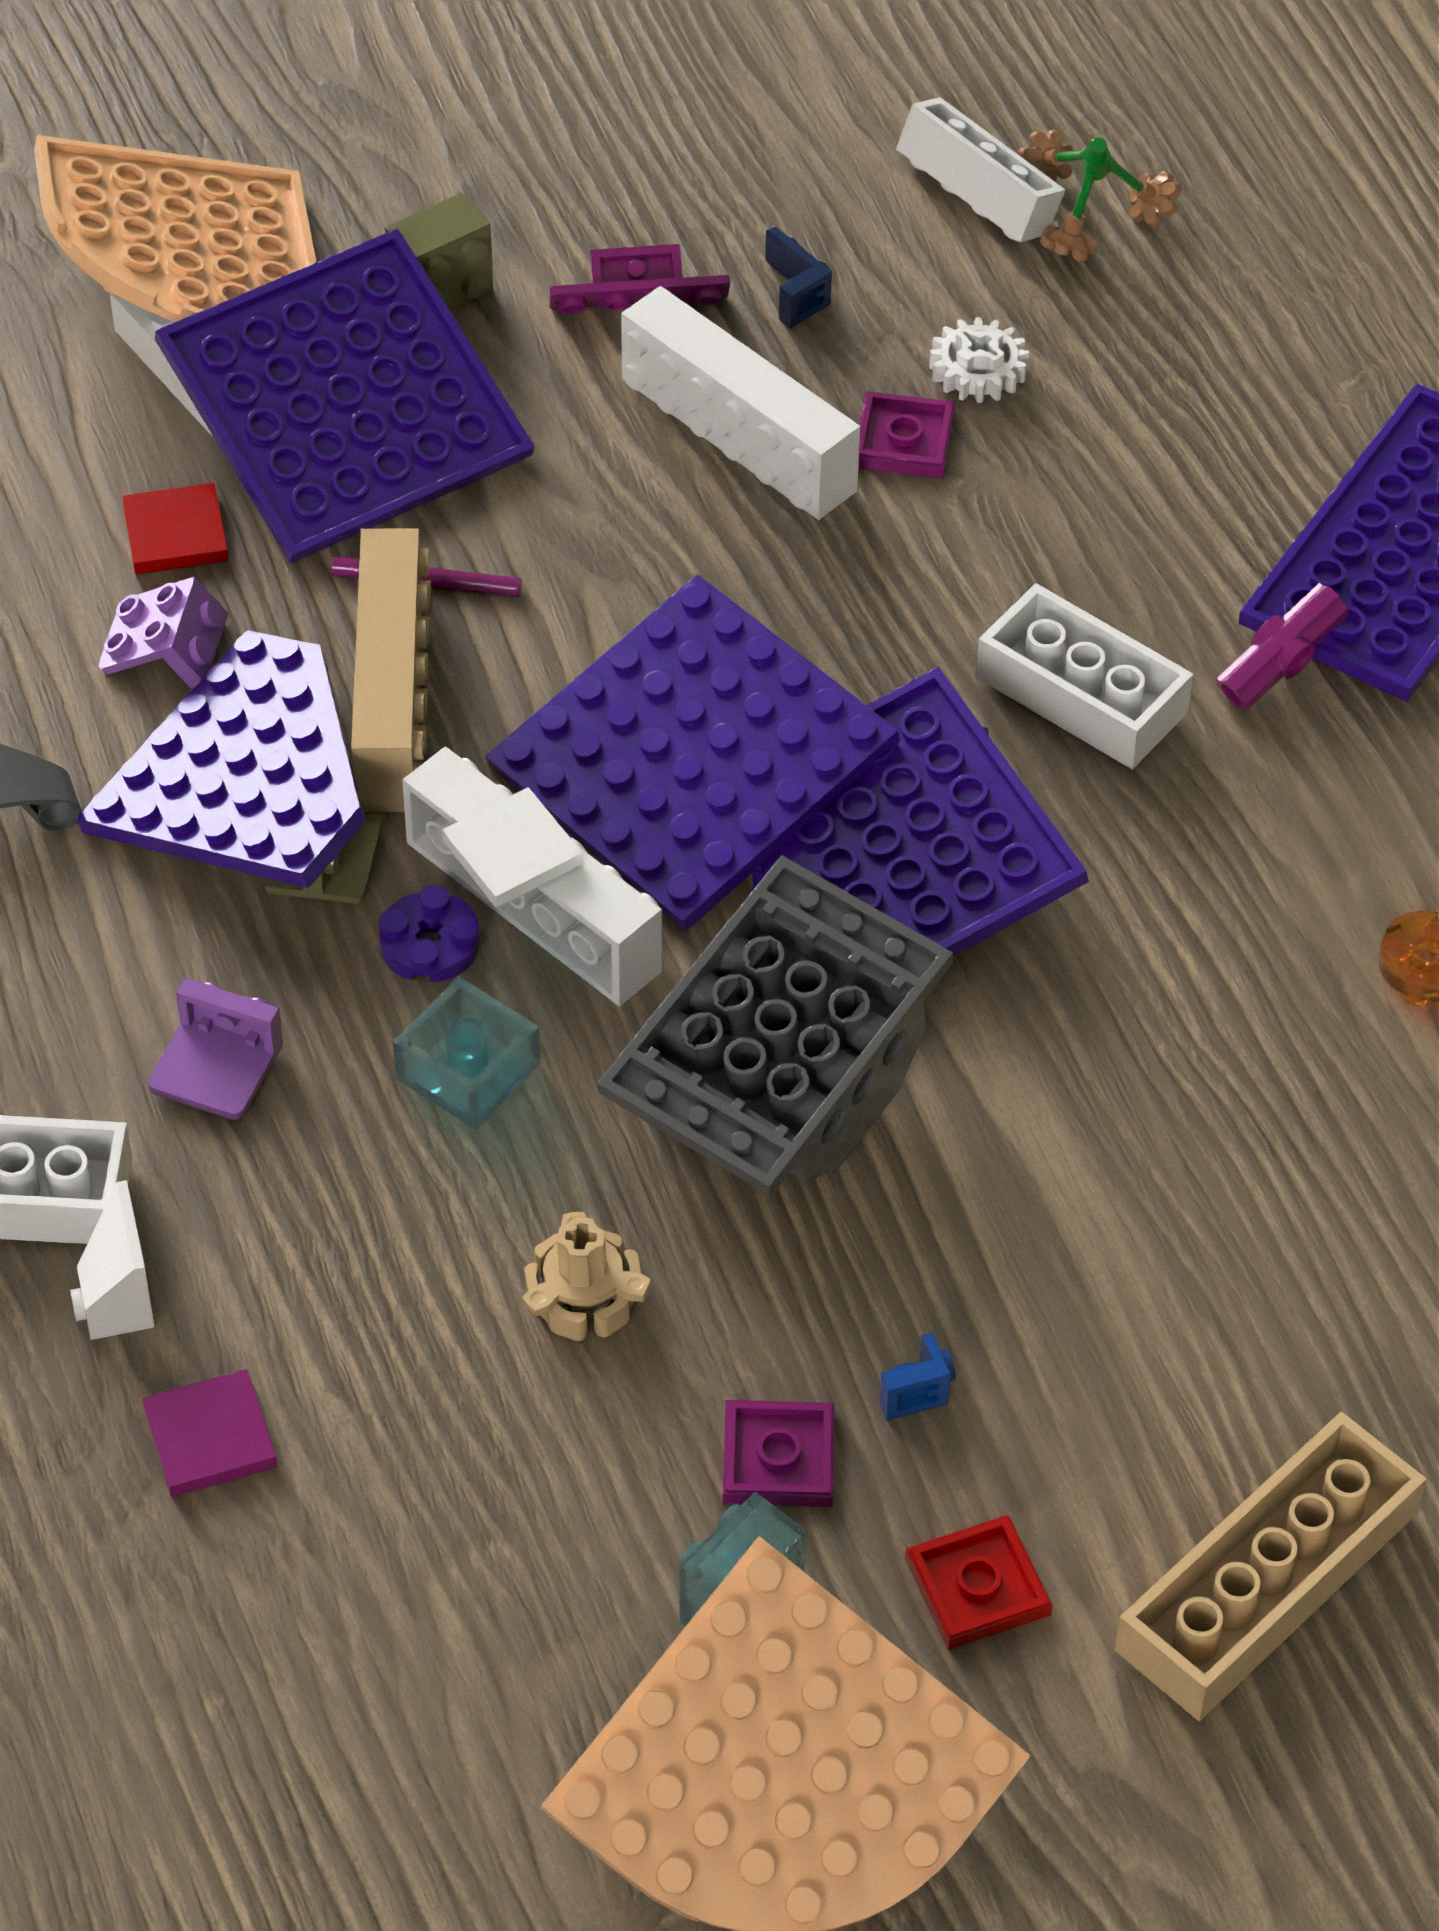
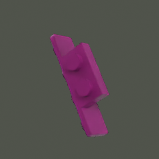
(630, 274)

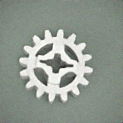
(978, 360)

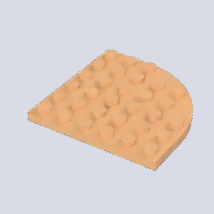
(172, 225)
(783, 1764)

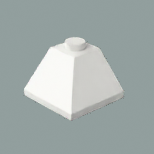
(113, 1273)

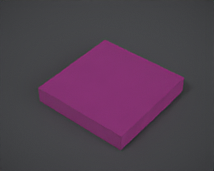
(905, 434)
(209, 1432)
(779, 1452)

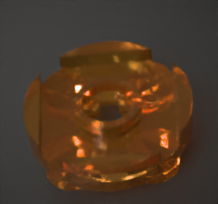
(1401, 960)

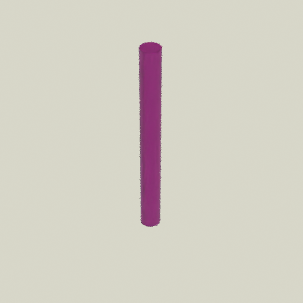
(445, 578)

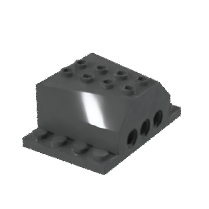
(783, 1032)

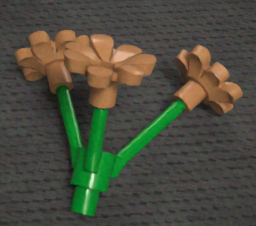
(1148, 196)

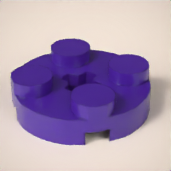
(423, 912)

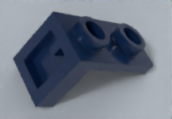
(808, 278)

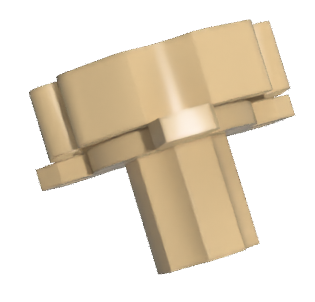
(587, 1272)

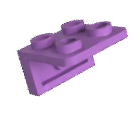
(168, 623)
(218, 1050)

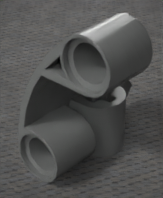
(39, 788)

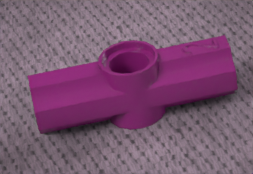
(1282, 646)

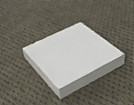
(512, 847)

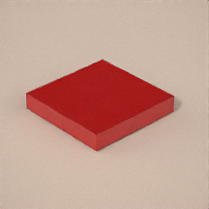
(175, 528)
(978, 1582)

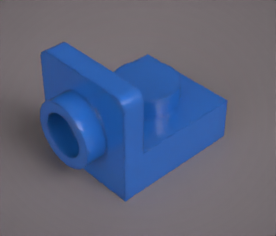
(918, 1386)

